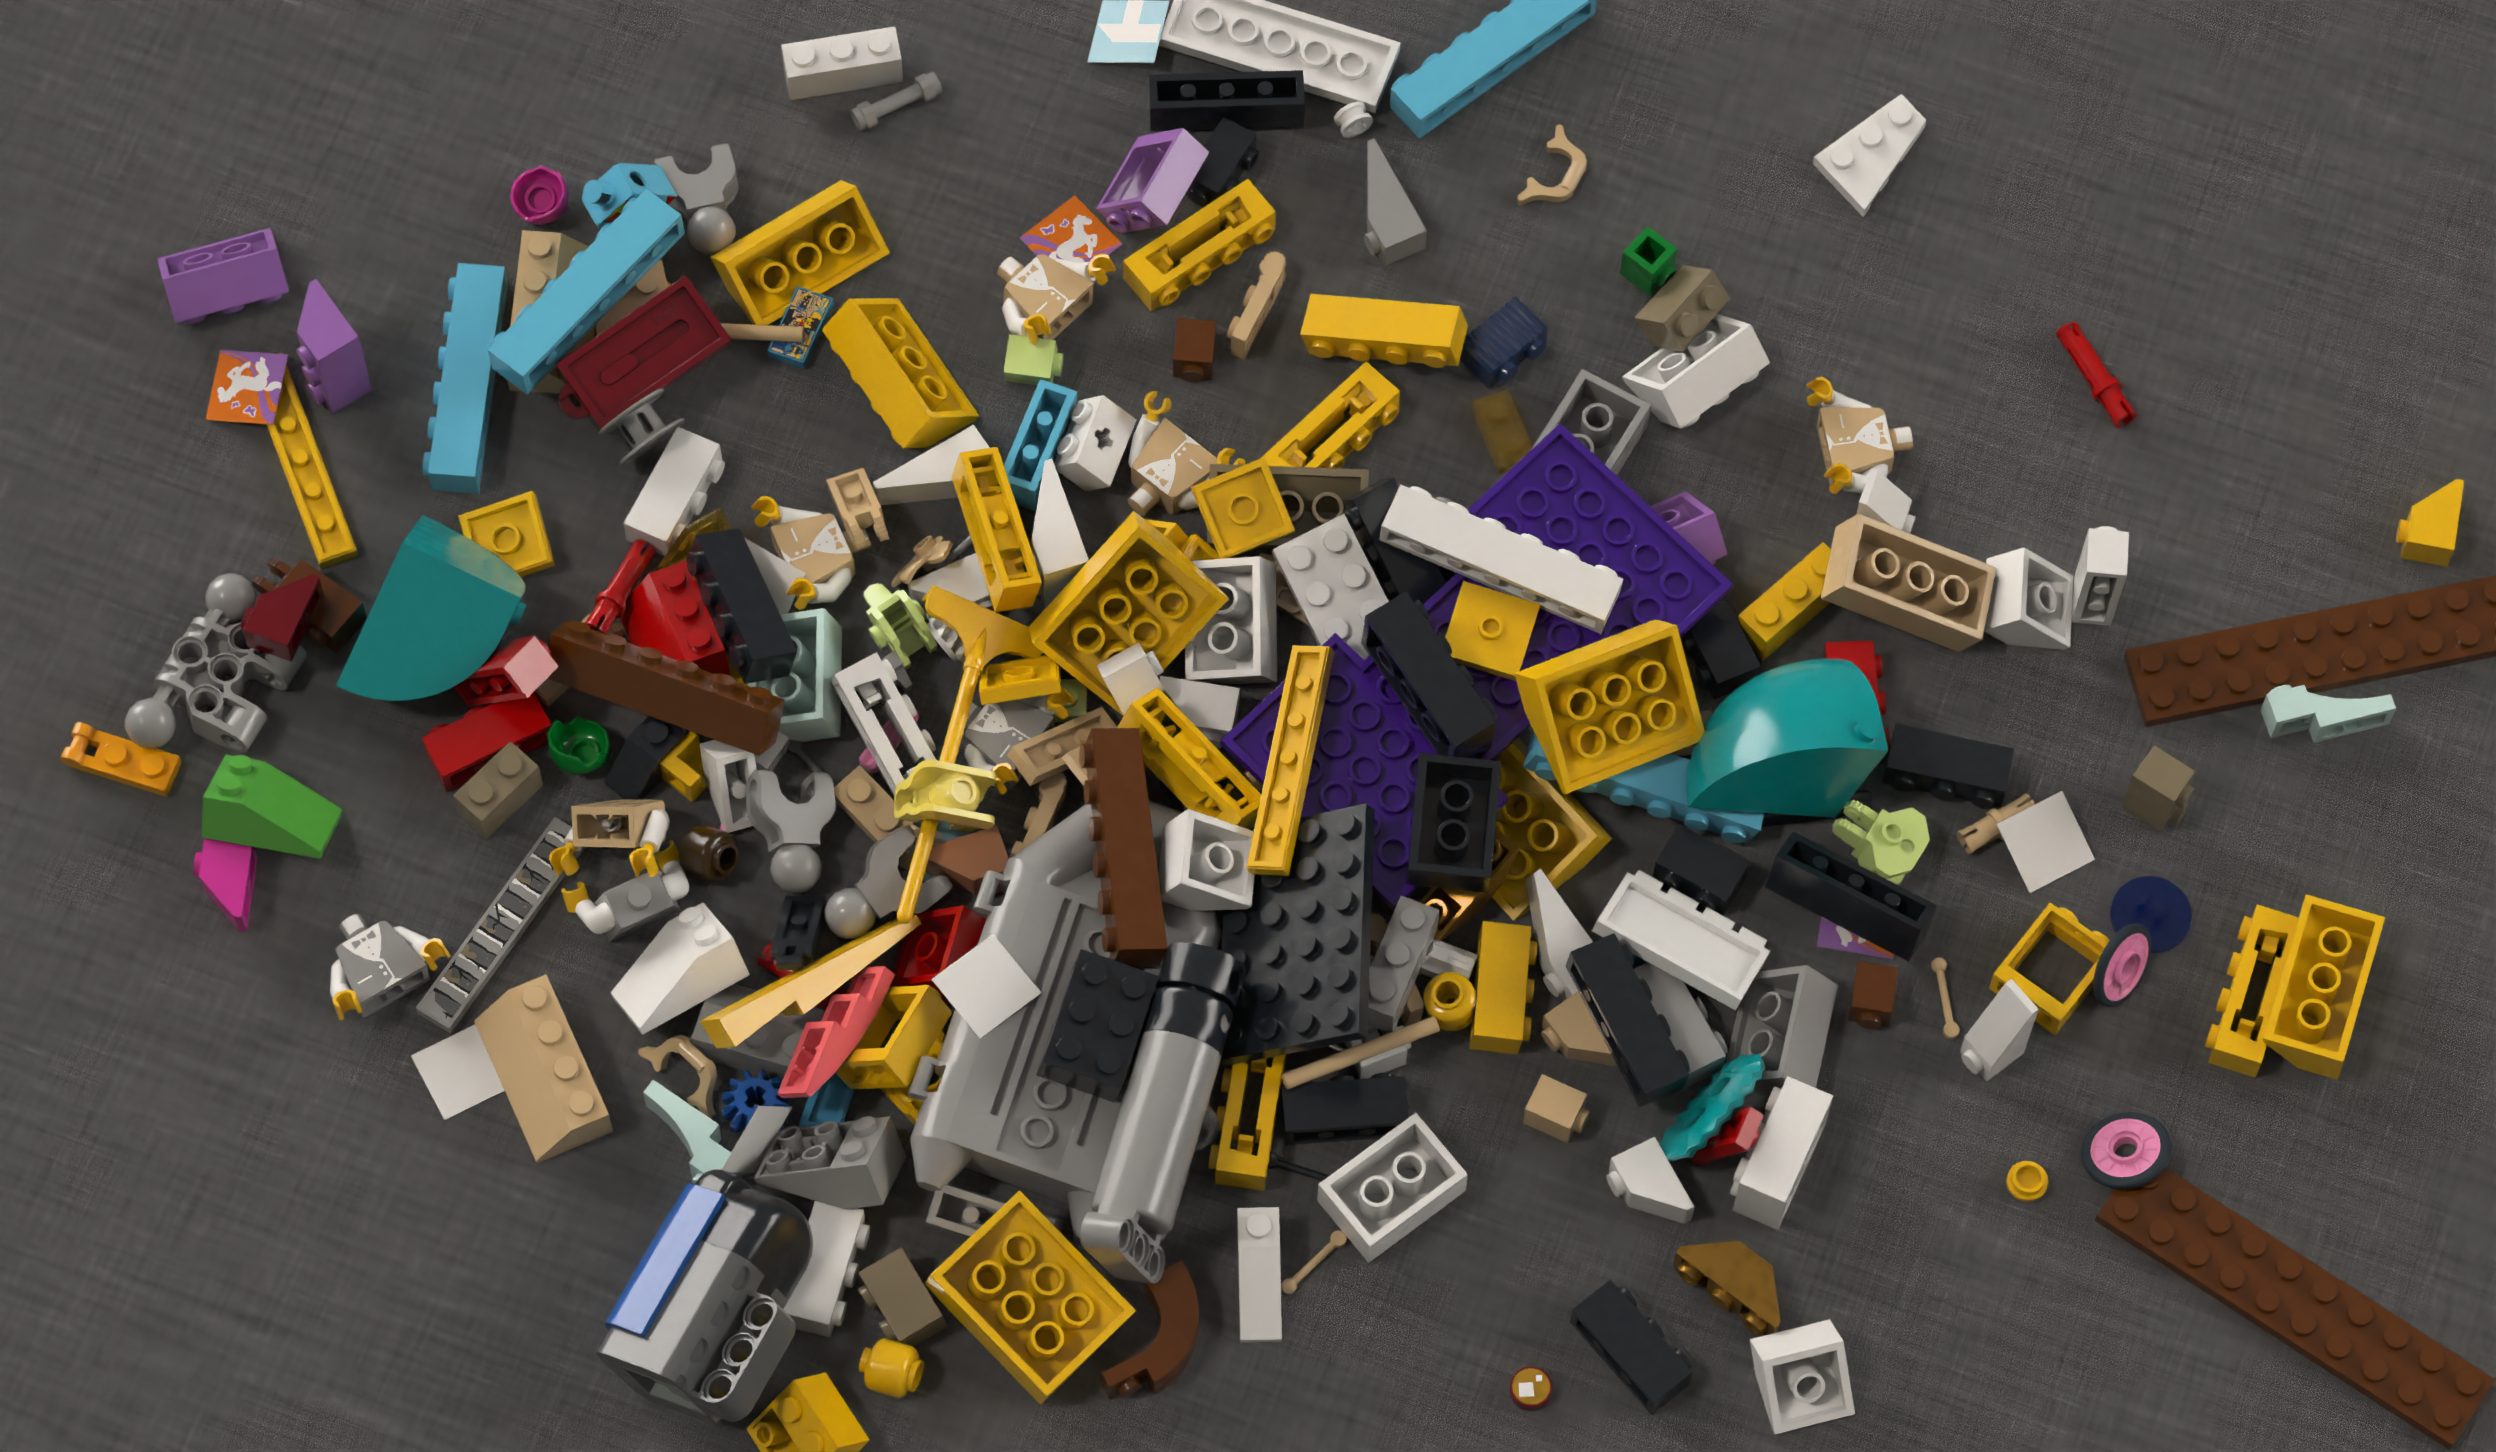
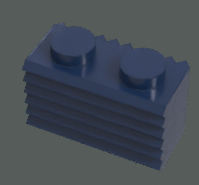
(1503, 343)

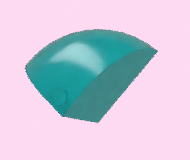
(433, 617)
(1789, 742)

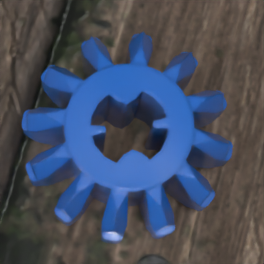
(748, 1091)

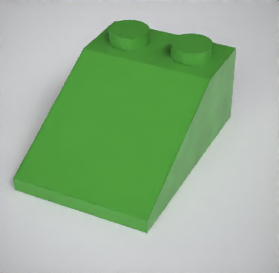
(266, 809)

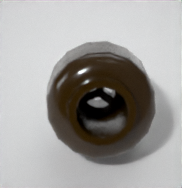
(708, 853)

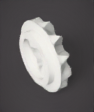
(946, 639)

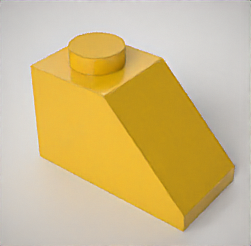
(2432, 526)

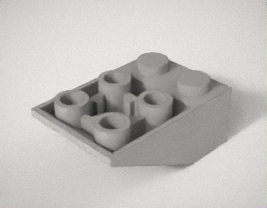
(835, 1162)

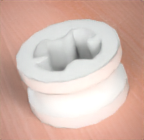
(1353, 119)

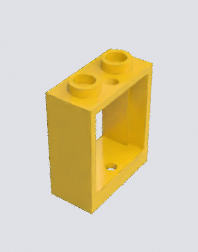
(2067, 928)
(895, 1065)

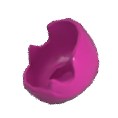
(539, 196)

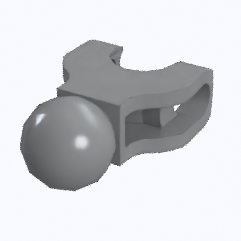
(705, 198)
(791, 827)
(880, 890)

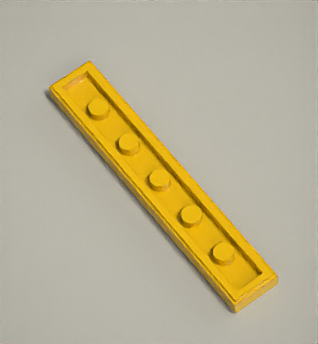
(309, 480)
(1290, 760)

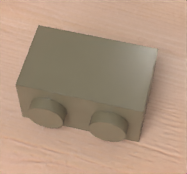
(1682, 308)
(498, 790)
(2160, 790)
(902, 1299)

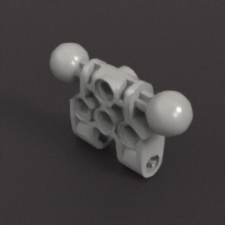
(234, 719)

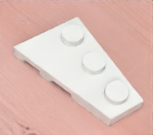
(1870, 152)

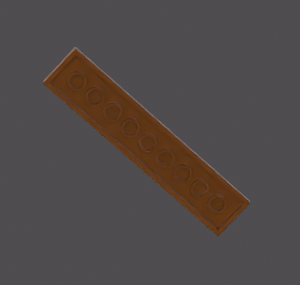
(2315, 650)
(2299, 1304)

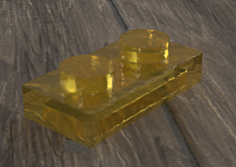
(1501, 429)

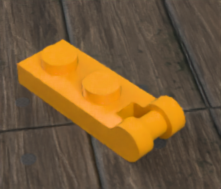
(121, 760)

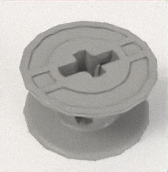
(641, 426)

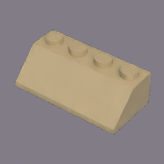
(540, 260)
(543, 1070)

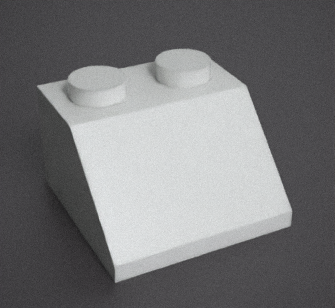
(2030, 601)
(1205, 863)
(1803, 1376)

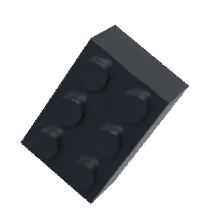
(1453, 822)
(1097, 1025)

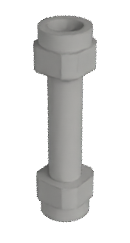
(866, 114)

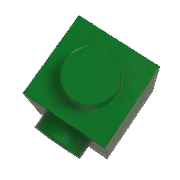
(1649, 261)

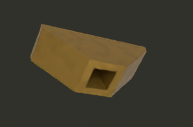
(1460, 906)
(1735, 1281)

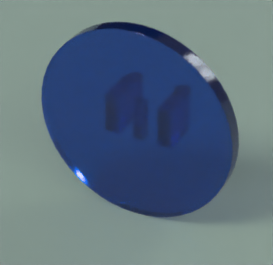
(2155, 905)

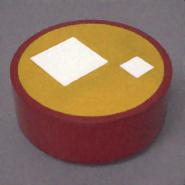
(1530, 1388)

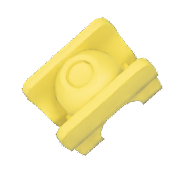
(945, 794)

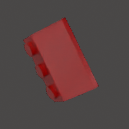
(671, 617)

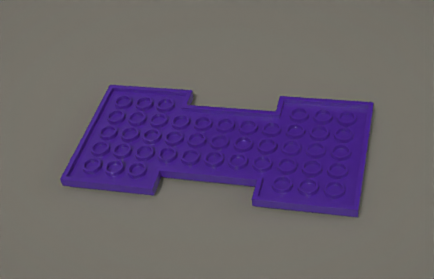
(1366, 736)

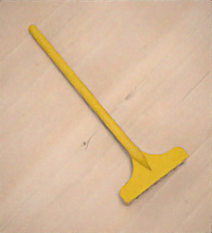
(983, 638)

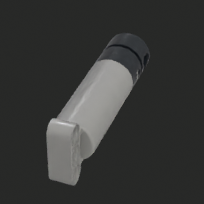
(1162, 1111)

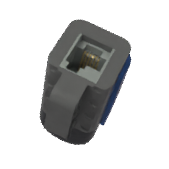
(709, 1300)

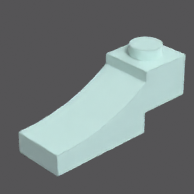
(2295, 710)
(693, 1128)

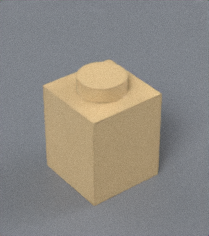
(1556, 1109)

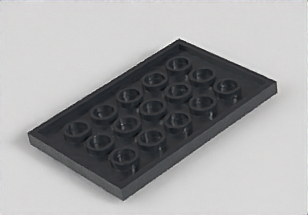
(1306, 943)

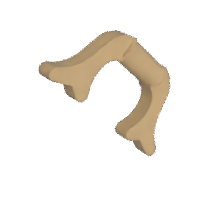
(1562, 191)
(705, 1068)

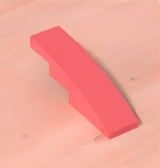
(830, 1041)

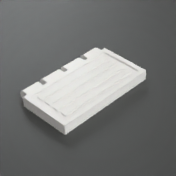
(1682, 940)

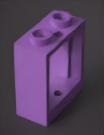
(1152, 180)

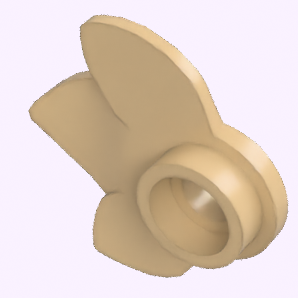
(928, 555)

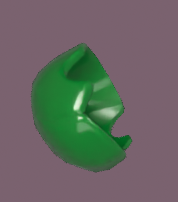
(578, 745)

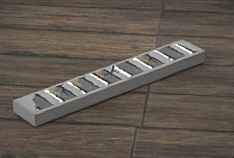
(495, 932)

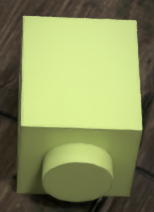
(1030, 362)

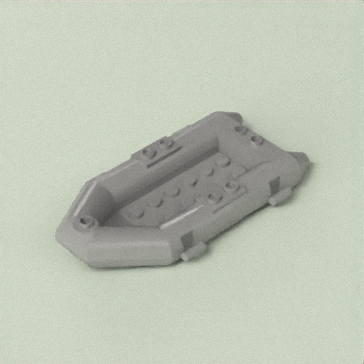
(989, 1101)

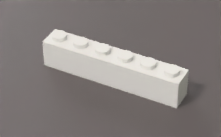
(1501, 558)

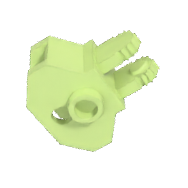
(898, 622)
(1889, 842)

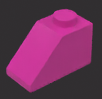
(228, 878)

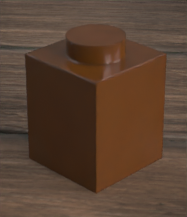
(1194, 349)
(1872, 995)

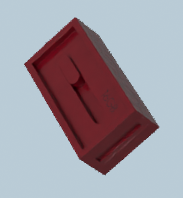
(641, 354)

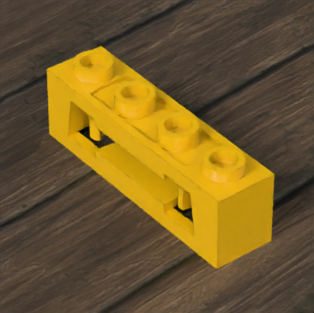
(1248, 221)
(1371, 403)
(996, 529)
(1190, 762)
(2236, 1049)
(1239, 1166)

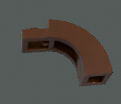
(1168, 1355)

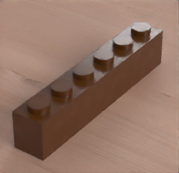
(665, 687)
(1124, 847)

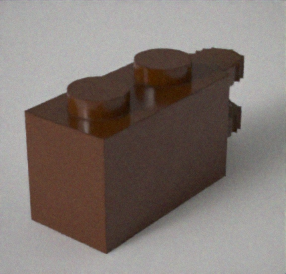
(337, 614)

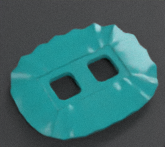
(1712, 1107)

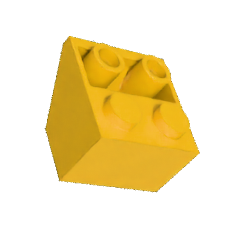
(808, 1419)

